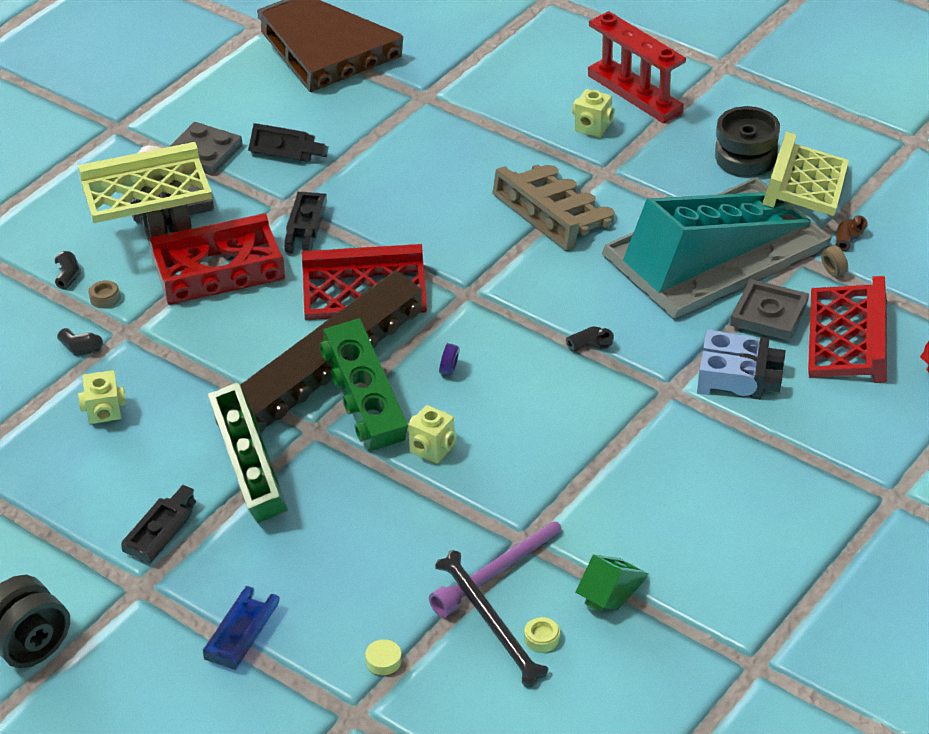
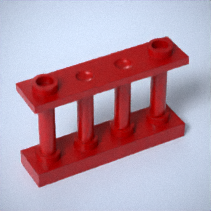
(624, 82)

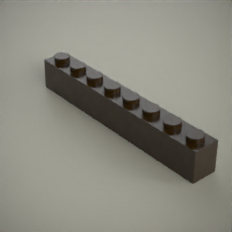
(302, 368)

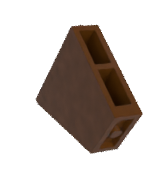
(327, 42)

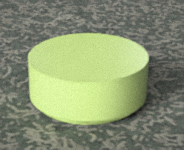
(541, 634)
(383, 657)

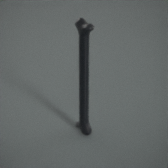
(529, 669)

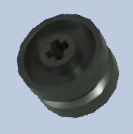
(747, 140)
(156, 222)
(30, 621)

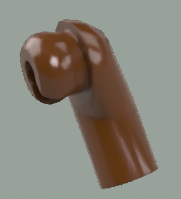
(849, 230)

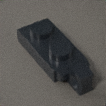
(285, 143)
(159, 525)

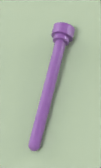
(446, 599)

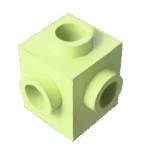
(593, 112)
(101, 397)
(431, 434)

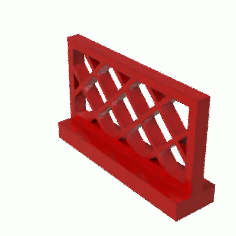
(357, 263)
(875, 335)

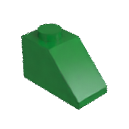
(609, 582)

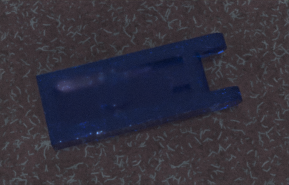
(239, 629)

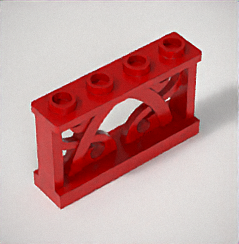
(233, 238)

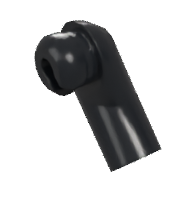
(69, 267)
(592, 337)
(81, 343)

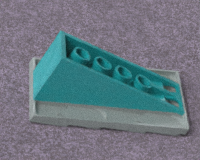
(712, 245)

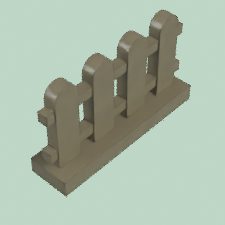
(539, 208)

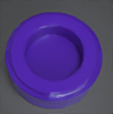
(449, 359)

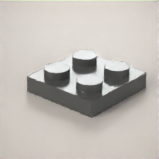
(213, 145)
(769, 309)

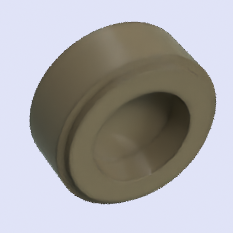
(834, 261)
(104, 294)

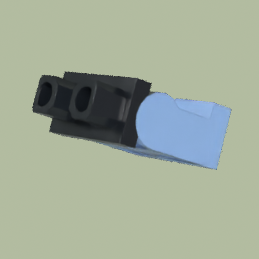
(739, 365)

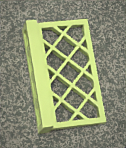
(140, 171)
(787, 171)

